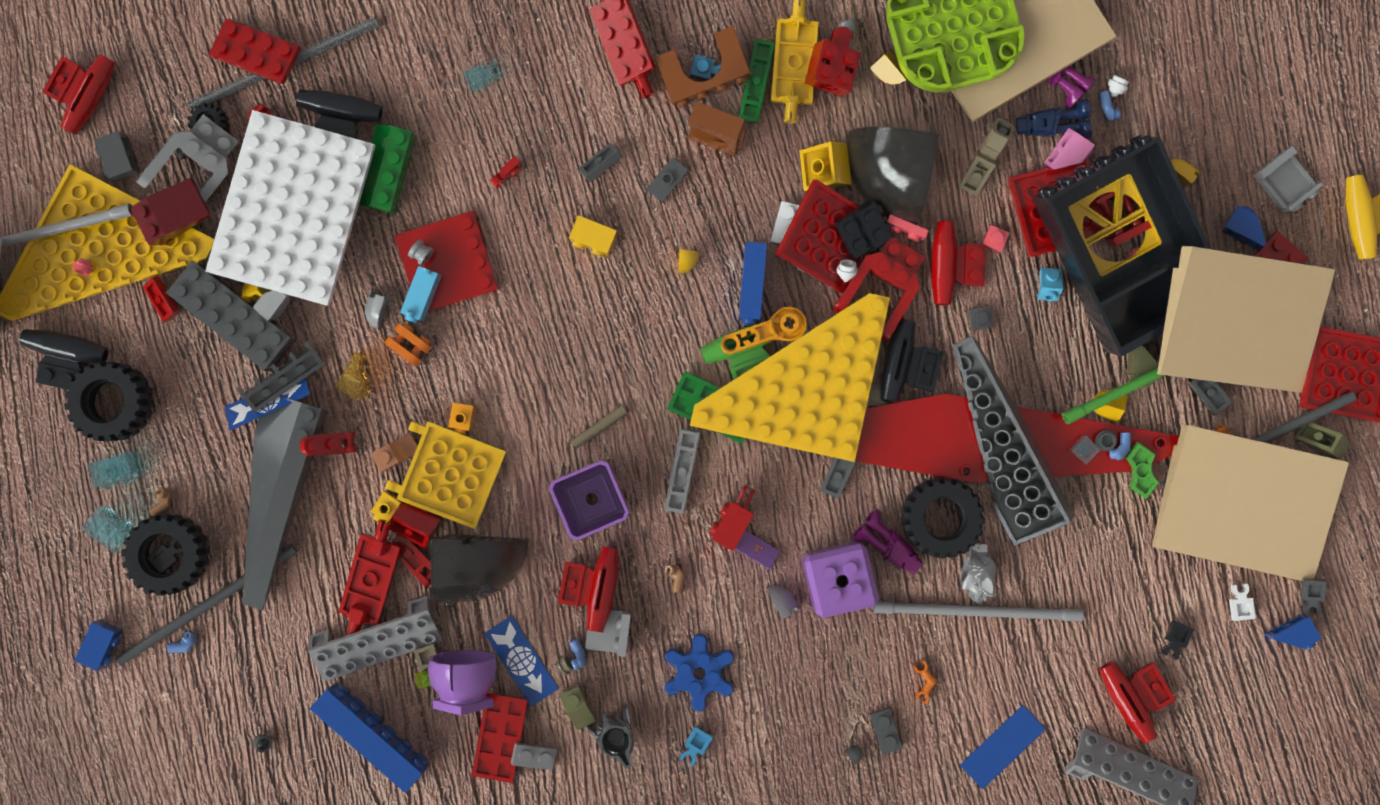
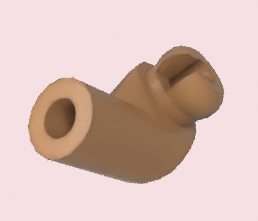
(164, 502)
(677, 575)

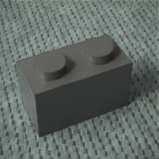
(116, 156)

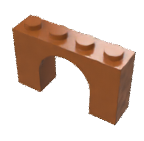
(732, 70)
(716, 129)

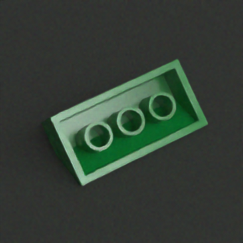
(387, 168)

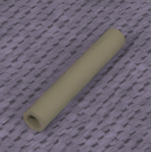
(599, 427)

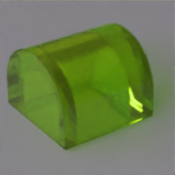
(422, 679)

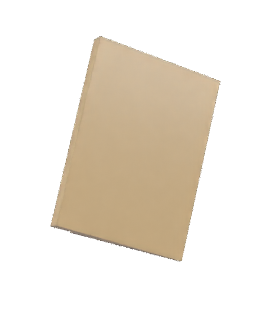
(1054, 38)
(1243, 319)
(1248, 503)

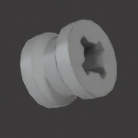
(420, 252)

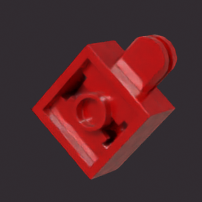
(834, 63)
(733, 521)

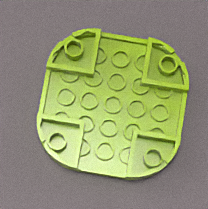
(954, 41)

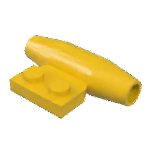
(1362, 216)

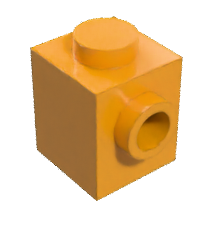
(462, 417)

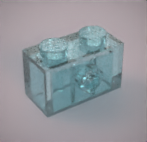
(114, 470)
(107, 528)

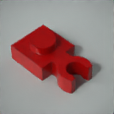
(510, 169)

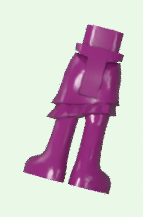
(1074, 93)
(896, 548)

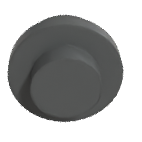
(1106, 440)

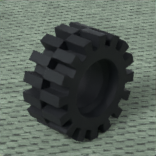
(209, 110)

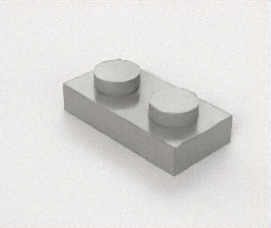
(533, 756)

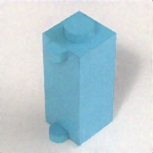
(420, 294)

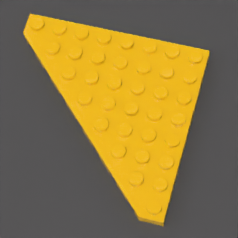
(114, 247)
(809, 391)

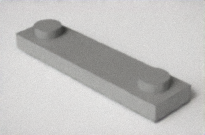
(682, 471)

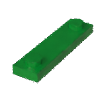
(756, 86)

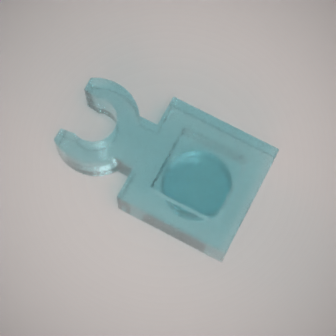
(479, 77)

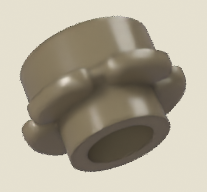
(563, 664)

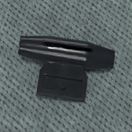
(338, 110)
(61, 354)
(909, 364)

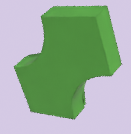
(1142, 479)

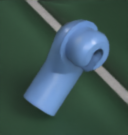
(1107, 106)
(1124, 447)
(184, 645)
(579, 661)

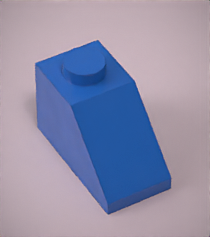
(1246, 228)
(1296, 632)

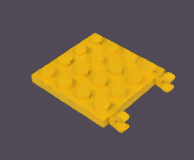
(449, 474)

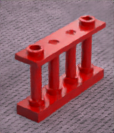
(1121, 235)

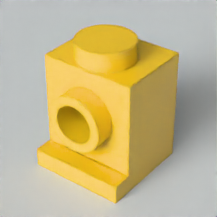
(390, 501)

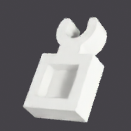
(1242, 606)

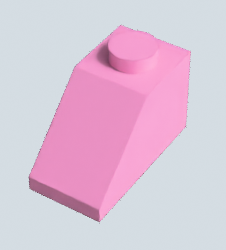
(1069, 150)

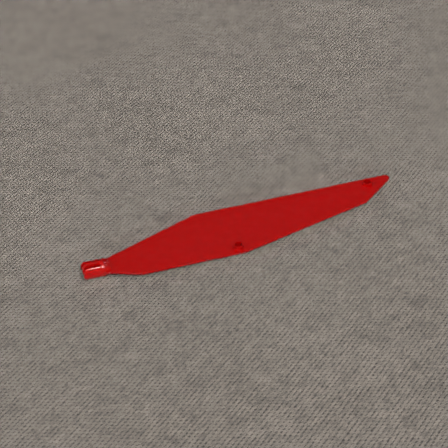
(940, 440)

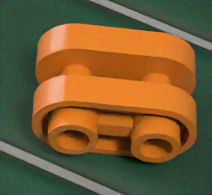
(405, 331)

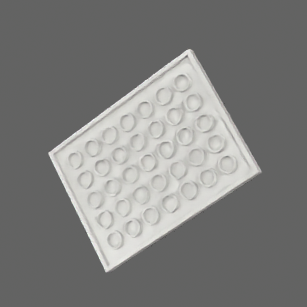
(290, 208)

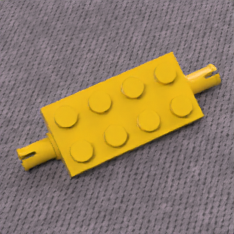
(791, 61)

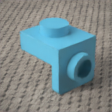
(1050, 284)

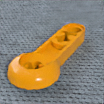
(769, 330)

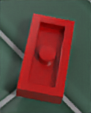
(162, 302)

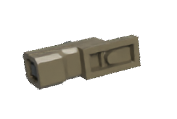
(987, 156)

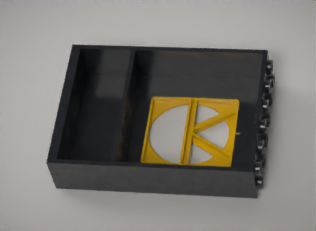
(1127, 296)

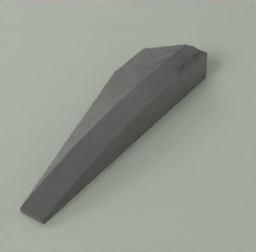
(1017, 472)
(275, 490)

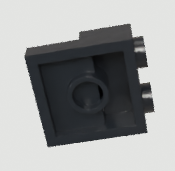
(863, 229)

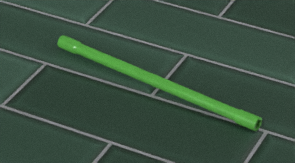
(1081, 410)

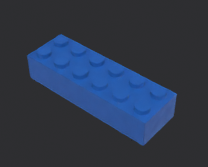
(370, 736)

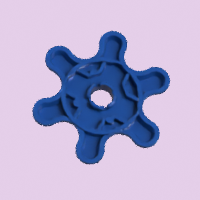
(687, 663)

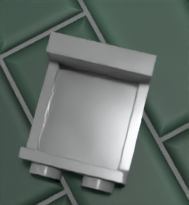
(1287, 181)

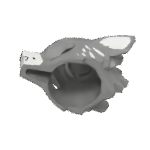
(978, 574)

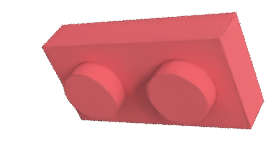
(913, 231)

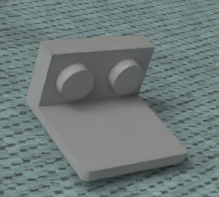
(614, 636)

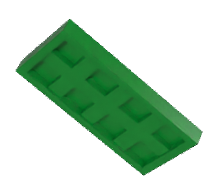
(690, 392)

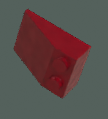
(170, 212)

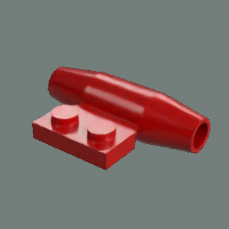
(79, 89)
(954, 264)
(592, 588)
(1137, 696)

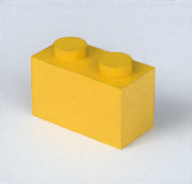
(593, 236)

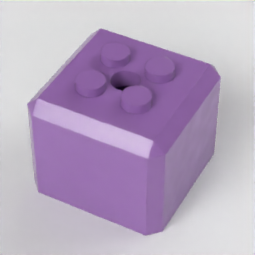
(579, 516)
(824, 567)

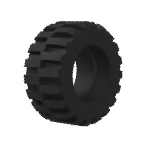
(82, 401)
(970, 517)
(138, 549)

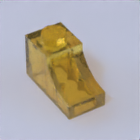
(353, 379)

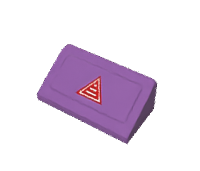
(757, 549)

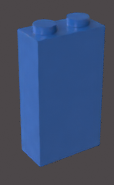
(752, 283)

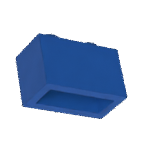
(99, 645)

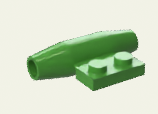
(739, 362)

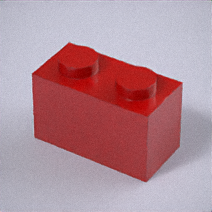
(414, 524)

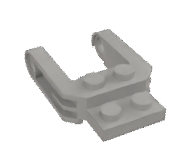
(204, 144)

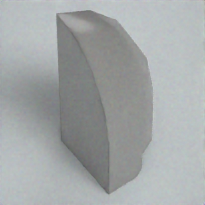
(272, 305)
(375, 309)
(783, 600)

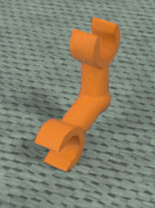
(931, 682)

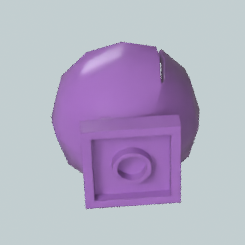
(462, 680)

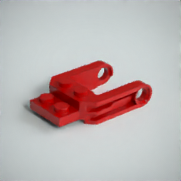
(897, 267)

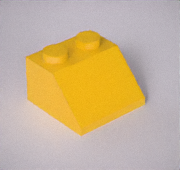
(827, 164)

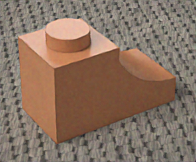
(395, 453)

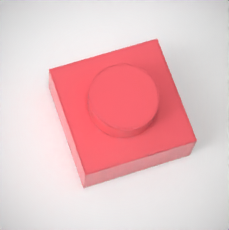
(995, 238)

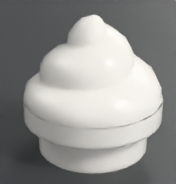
(1117, 86)
(847, 270)

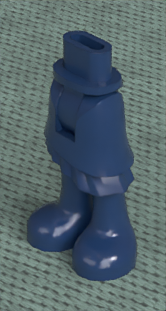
(1046, 121)

